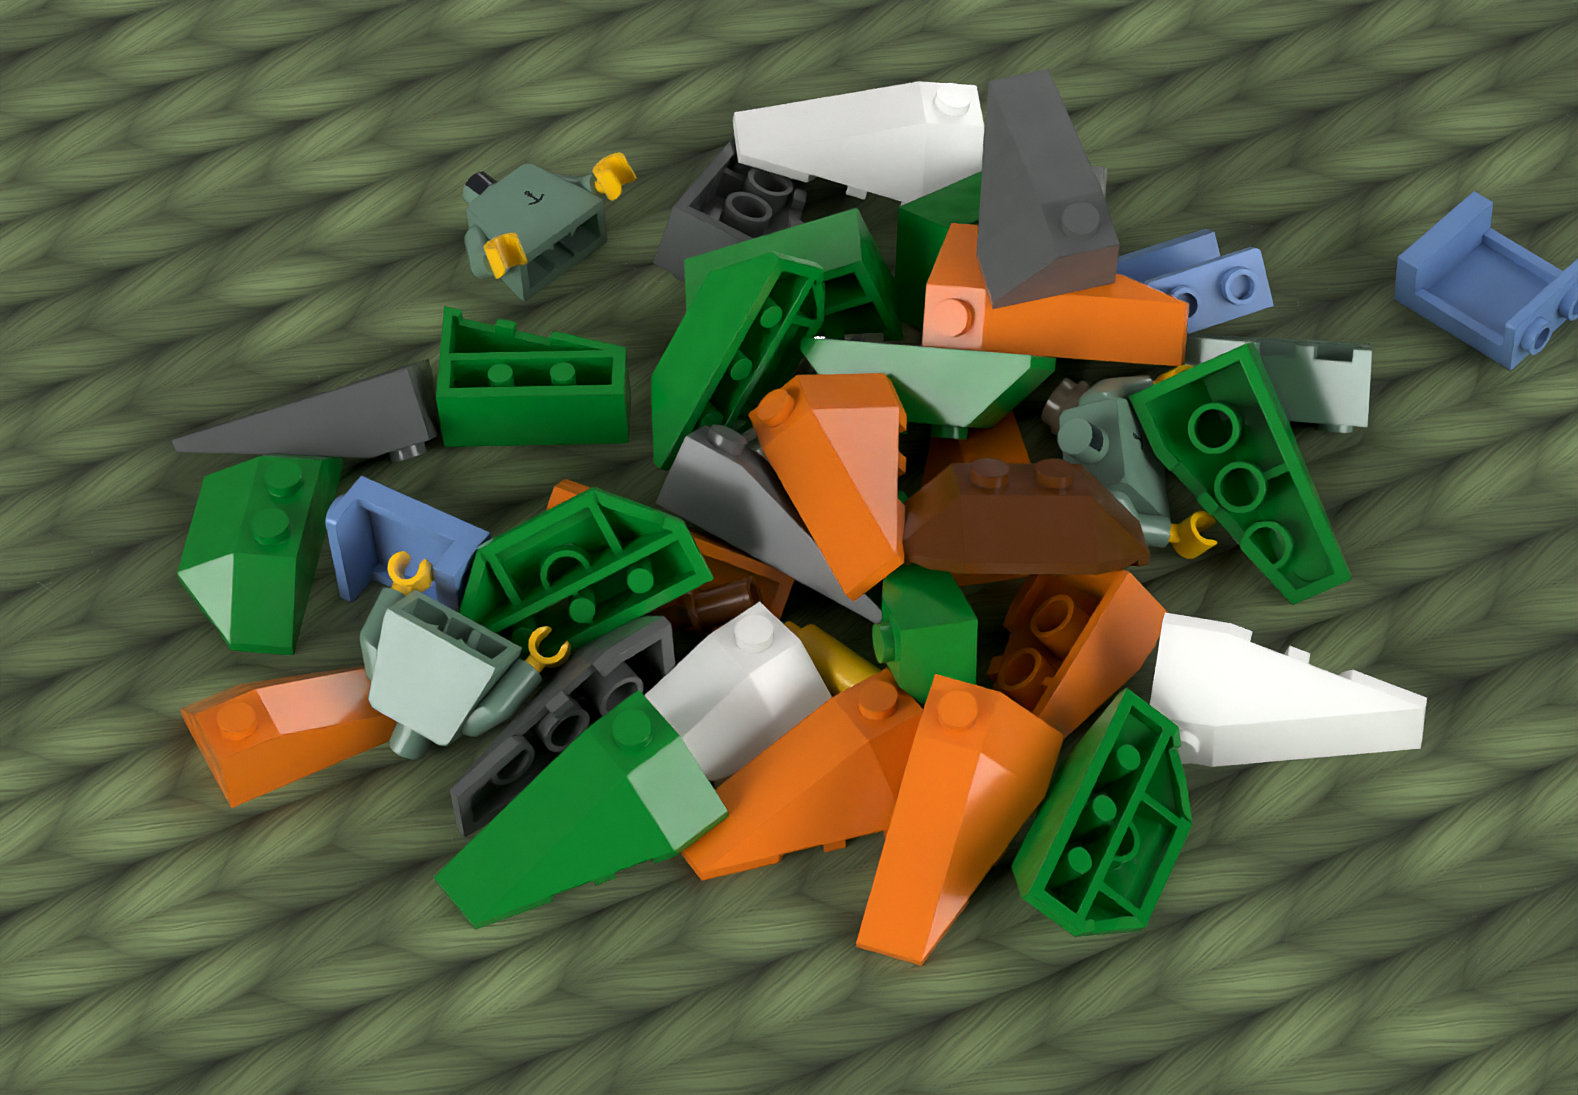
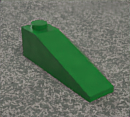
(1241, 461)
(925, 628)
(599, 807)

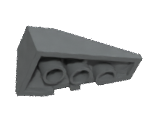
(1040, 201)
(727, 208)
(360, 419)
(743, 502)
(572, 700)

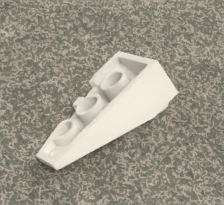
(875, 140)
(739, 692)
(1268, 706)

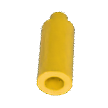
(834, 661)

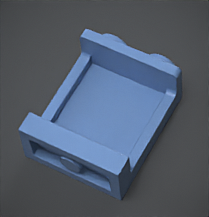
(1196, 273)
(1485, 285)
(378, 522)

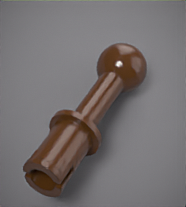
(712, 606)

